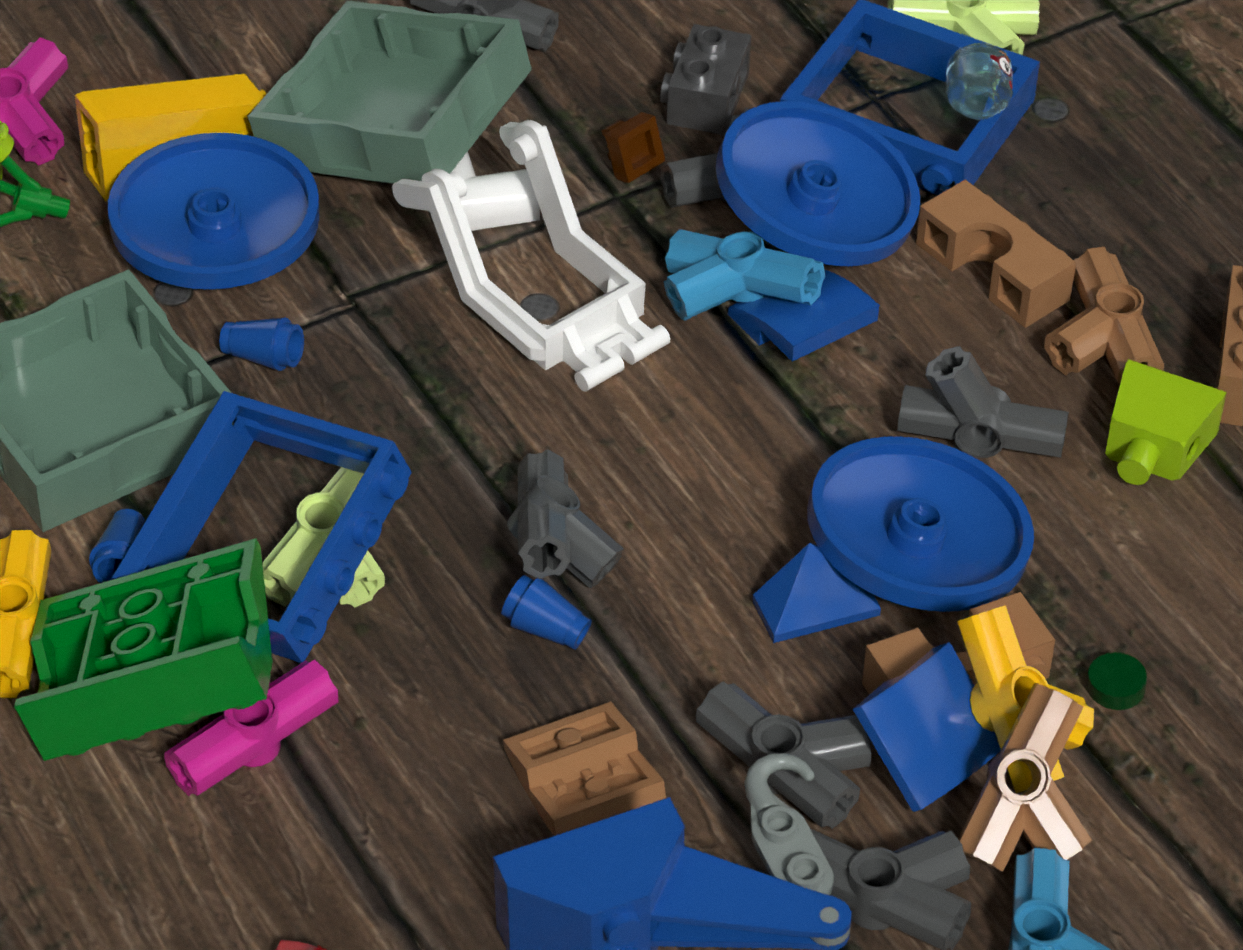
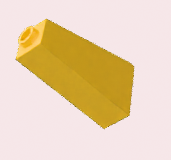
(132, 119)

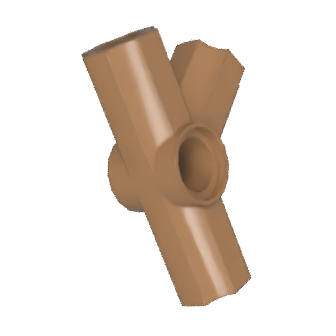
(1109, 324)
(1042, 810)

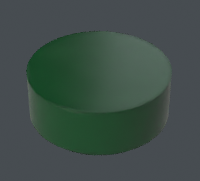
(1117, 681)

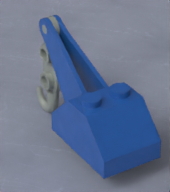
(641, 889)

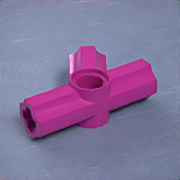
(21, 89)
(253, 733)

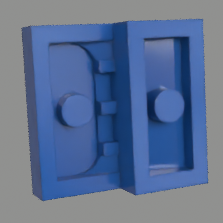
(806, 328)
(927, 727)

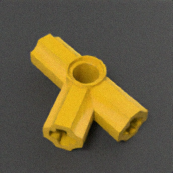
(22, 587)
(1005, 684)

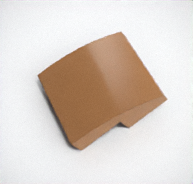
(583, 769)

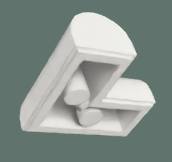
(497, 197)

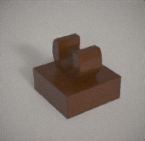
(634, 146)

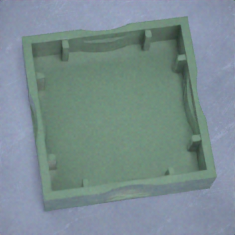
(393, 91)
(96, 399)

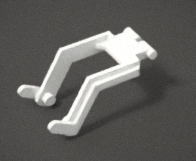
(587, 339)

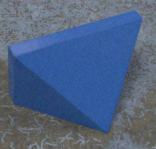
(810, 598)

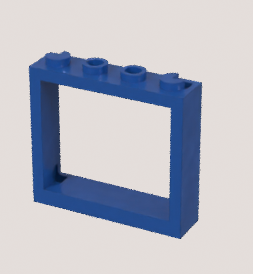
(927, 51)
(210, 467)

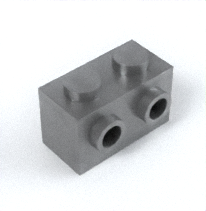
(706, 79)

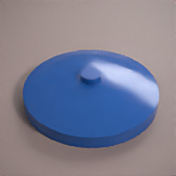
(817, 183)
(213, 210)
(920, 523)

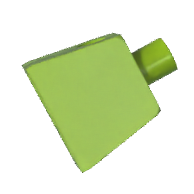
(1161, 423)

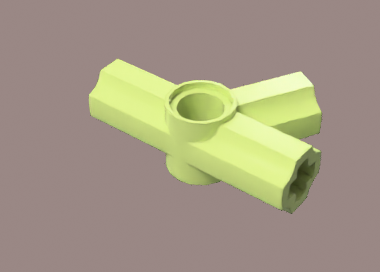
(985, 20)
(297, 550)

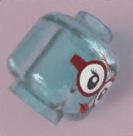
(979, 81)

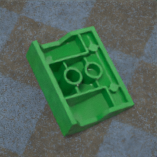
(149, 651)

